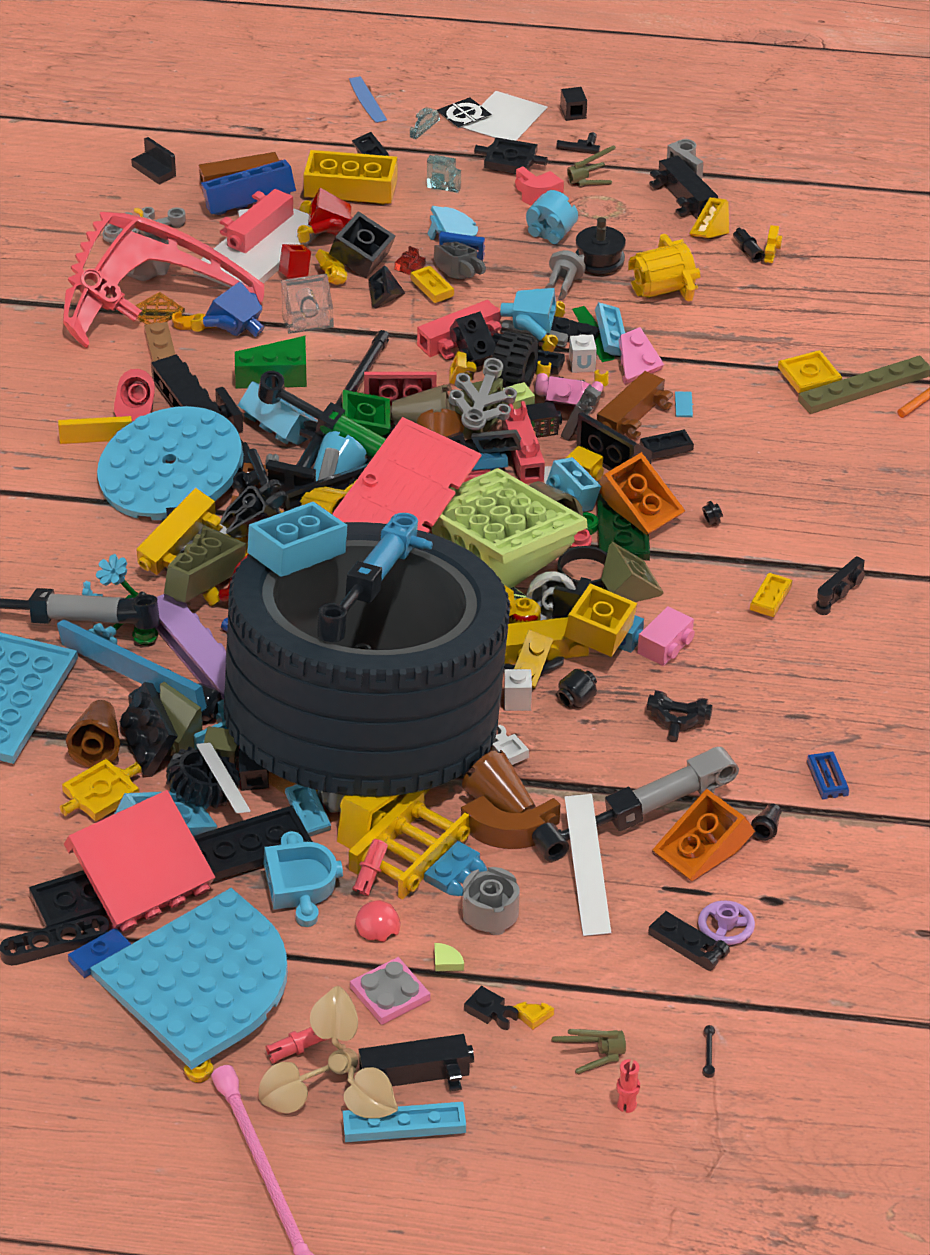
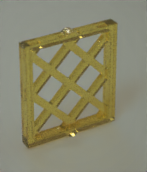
(169, 302)

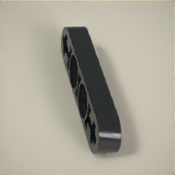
(53, 934)

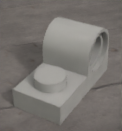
(687, 152)

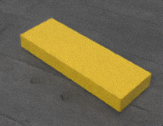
(91, 429)

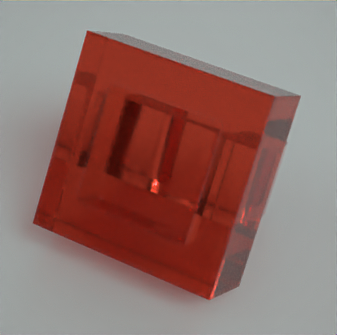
(410, 261)

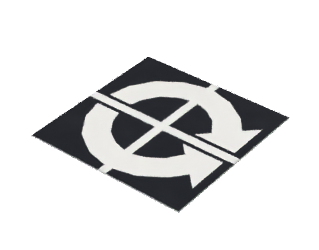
(464, 112)

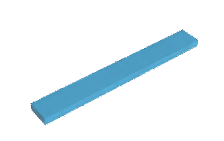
(126, 662)

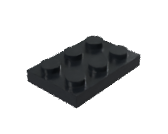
(148, 728)

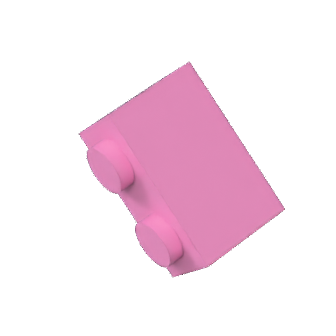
(665, 636)

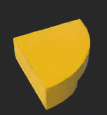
(534, 1014)

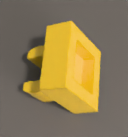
(460, 365)

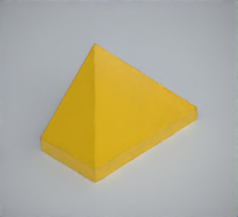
(712, 220)

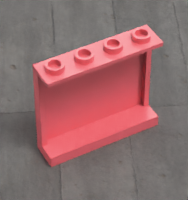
(141, 860)

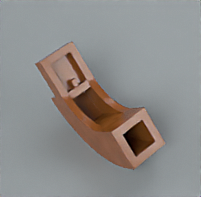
(508, 829)

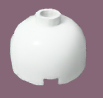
(542, 589)

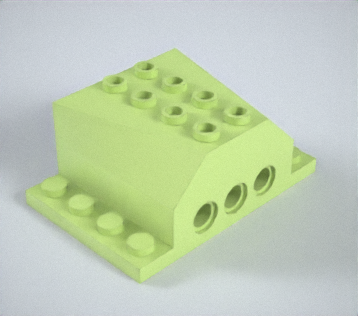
(508, 525)

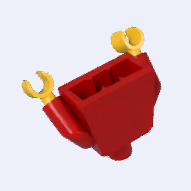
(325, 213)

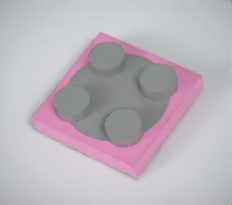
(390, 990)

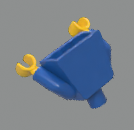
(232, 311)

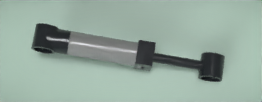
(46, 605)

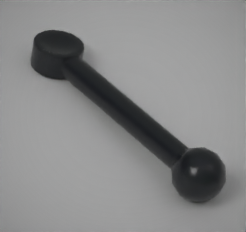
(709, 1070)

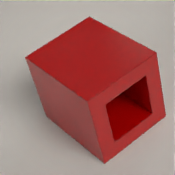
(294, 261)

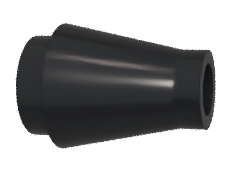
(767, 822)

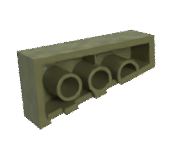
(203, 564)

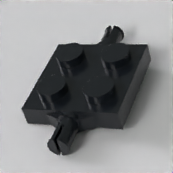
(510, 155)

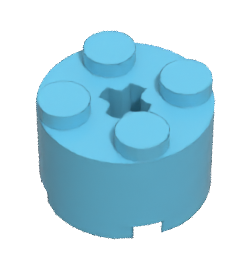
(551, 216)

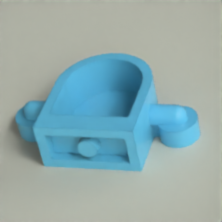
(300, 876)

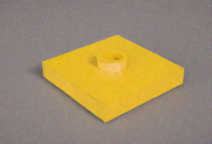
(809, 371)

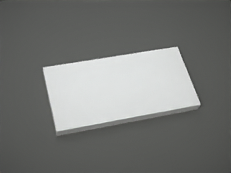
(264, 258)

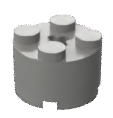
(490, 900)

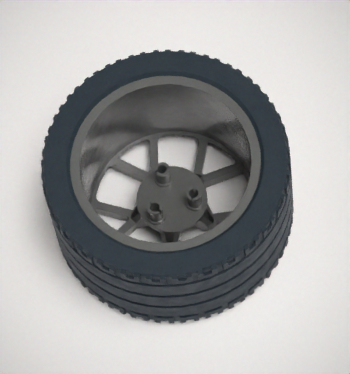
(391, 703)

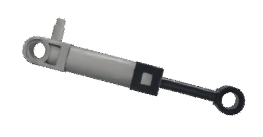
(627, 807)

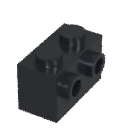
(473, 338)

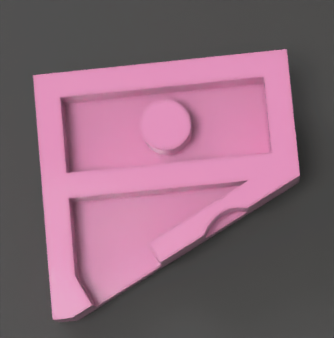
(637, 355)

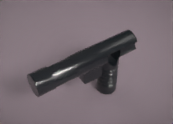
(582, 145)

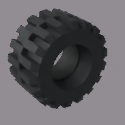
(518, 357)

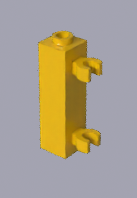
(177, 530)

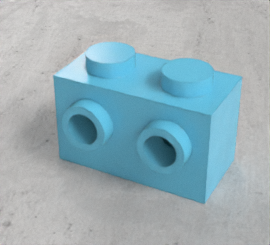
(575, 480)

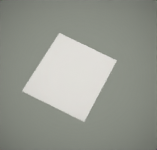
(509, 116)

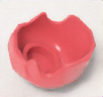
(377, 921)

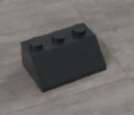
(607, 442)

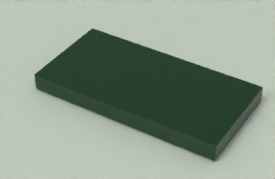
(616, 529)

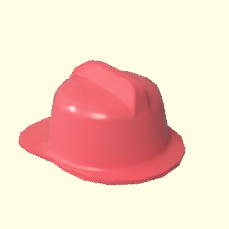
(134, 394)

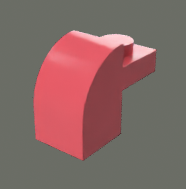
(533, 187)

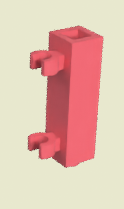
(258, 221)
(435, 335)
(529, 460)

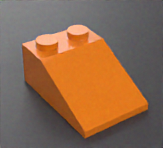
(640, 495)
(704, 836)

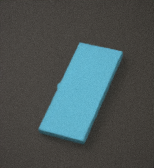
(683, 404)

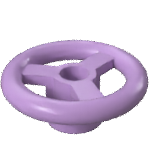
(727, 916)

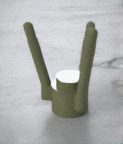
(579, 172)
(609, 1042)

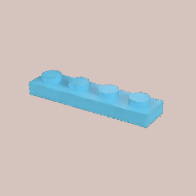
(407, 1122)

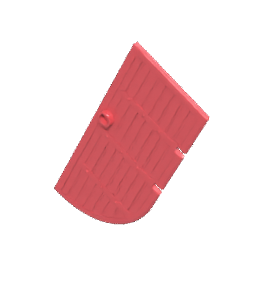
(408, 476)

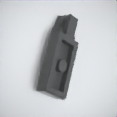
(589, 398)

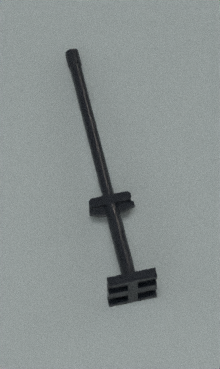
(297, 475)

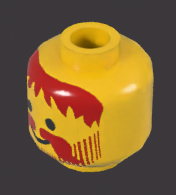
(526, 611)

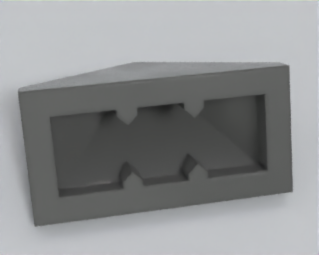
(497, 441)

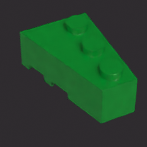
(285, 357)

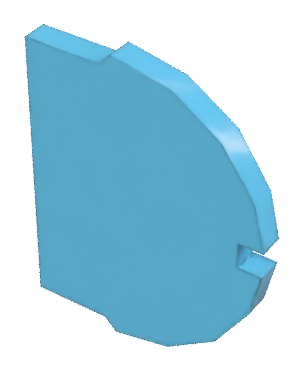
(451, 221)

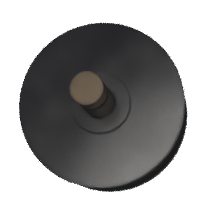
(601, 247)

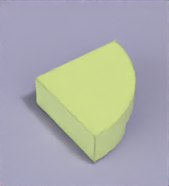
(447, 958)

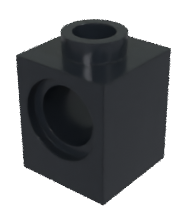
(252, 774)

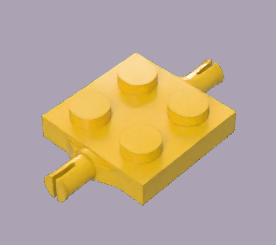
(99, 789)

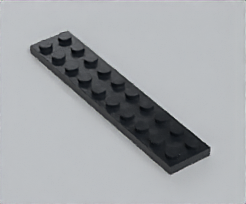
(226, 850)

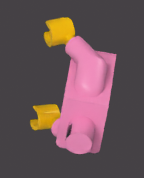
(563, 390)

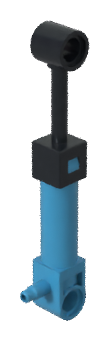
(365, 577)

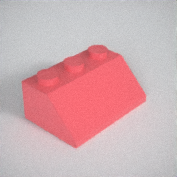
(398, 384)

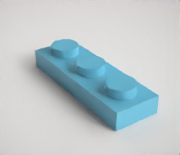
(610, 327)

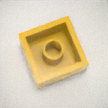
(600, 620)

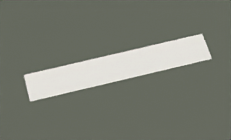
(587, 865)

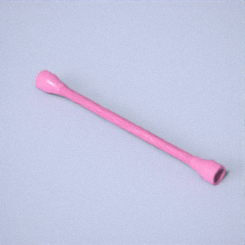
(227, 1084)

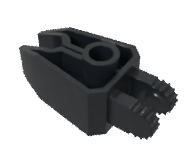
(252, 507)

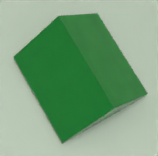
(367, 410)

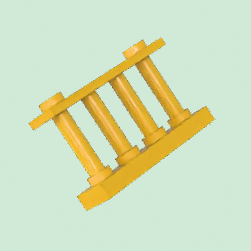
(399, 822)

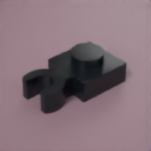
(488, 1005)

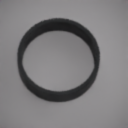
(582, 552)

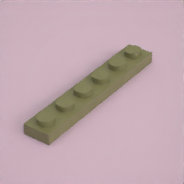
(864, 384)

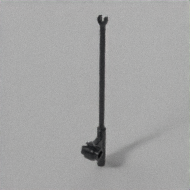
(258, 475)

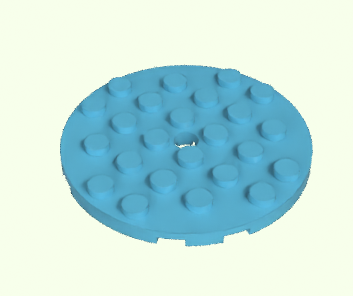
(135, 466)

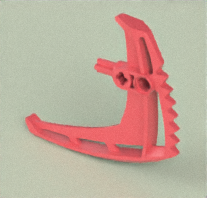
(129, 252)

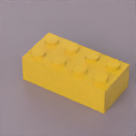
(351, 176)

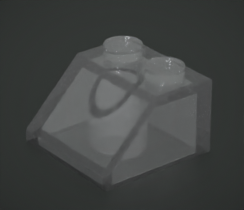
(307, 303)

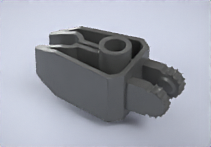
(458, 260)

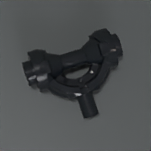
(696, 712)

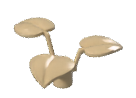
(369, 1092)

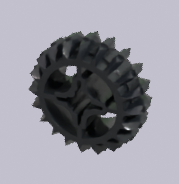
(194, 781)

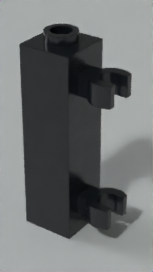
(684, 184)
(421, 1060)

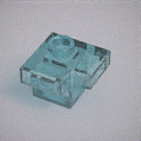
(443, 174)

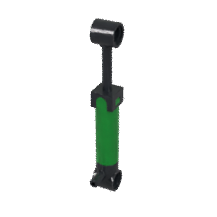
(329, 420)

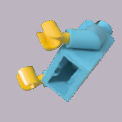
(535, 313)

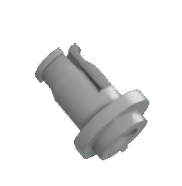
(566, 267)

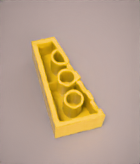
(361, 814)

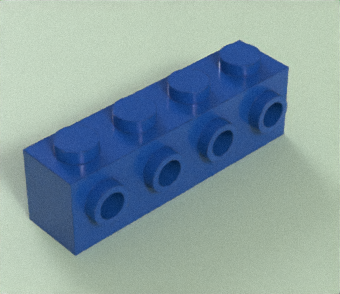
(238, 188)

